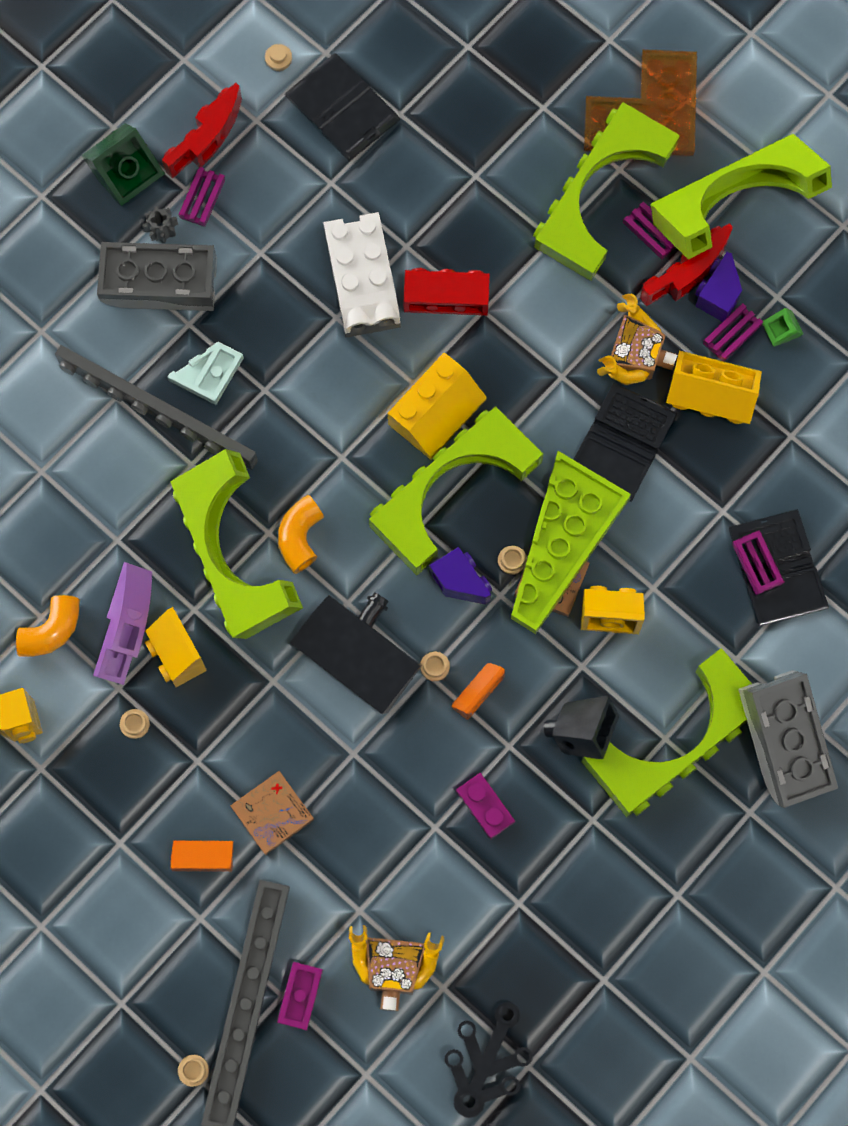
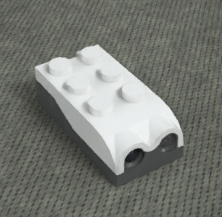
(362, 275)

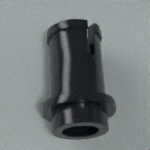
(373, 609)

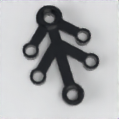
(485, 1065)

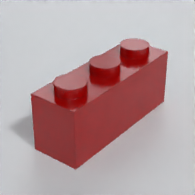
(446, 292)

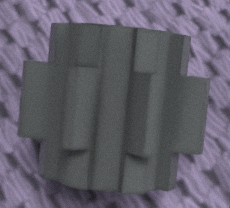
(160, 232)

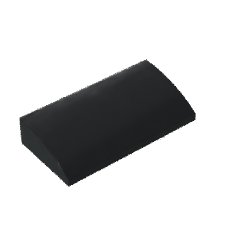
(356, 654)

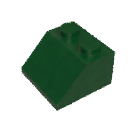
(123, 163)

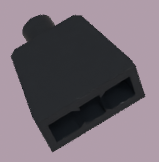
(584, 727)

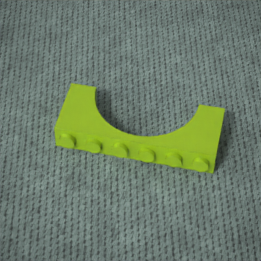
(626, 137)
(782, 164)
(490, 441)
(202, 499)
(635, 781)

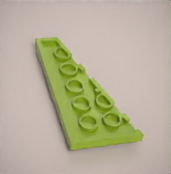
(569, 528)

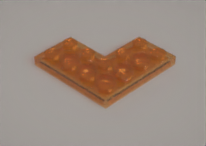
(665, 96)

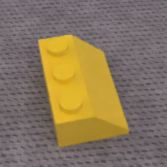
(714, 388)
(436, 406)

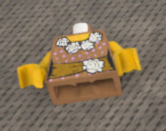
(636, 347)
(393, 965)

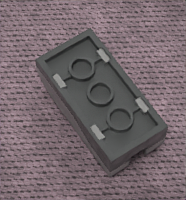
(157, 276)
(788, 738)

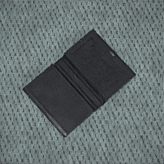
(342, 106)
(625, 438)
(790, 549)

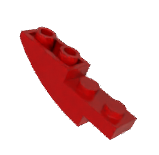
(213, 126)
(685, 276)

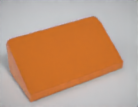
(478, 690)
(202, 856)

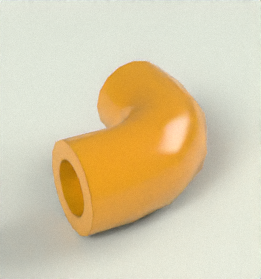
(293, 533)
(54, 632)

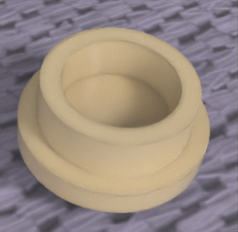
(278, 57)
(512, 560)
(435, 666)
(134, 724)
(193, 1070)

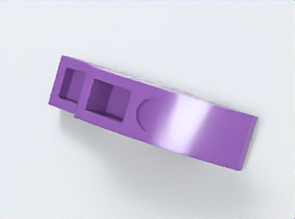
(127, 623)

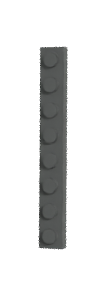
(146, 403)
(246, 1005)

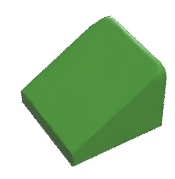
(782, 327)

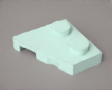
(208, 373)

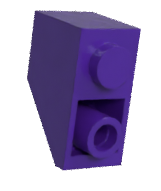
(721, 291)
(458, 579)

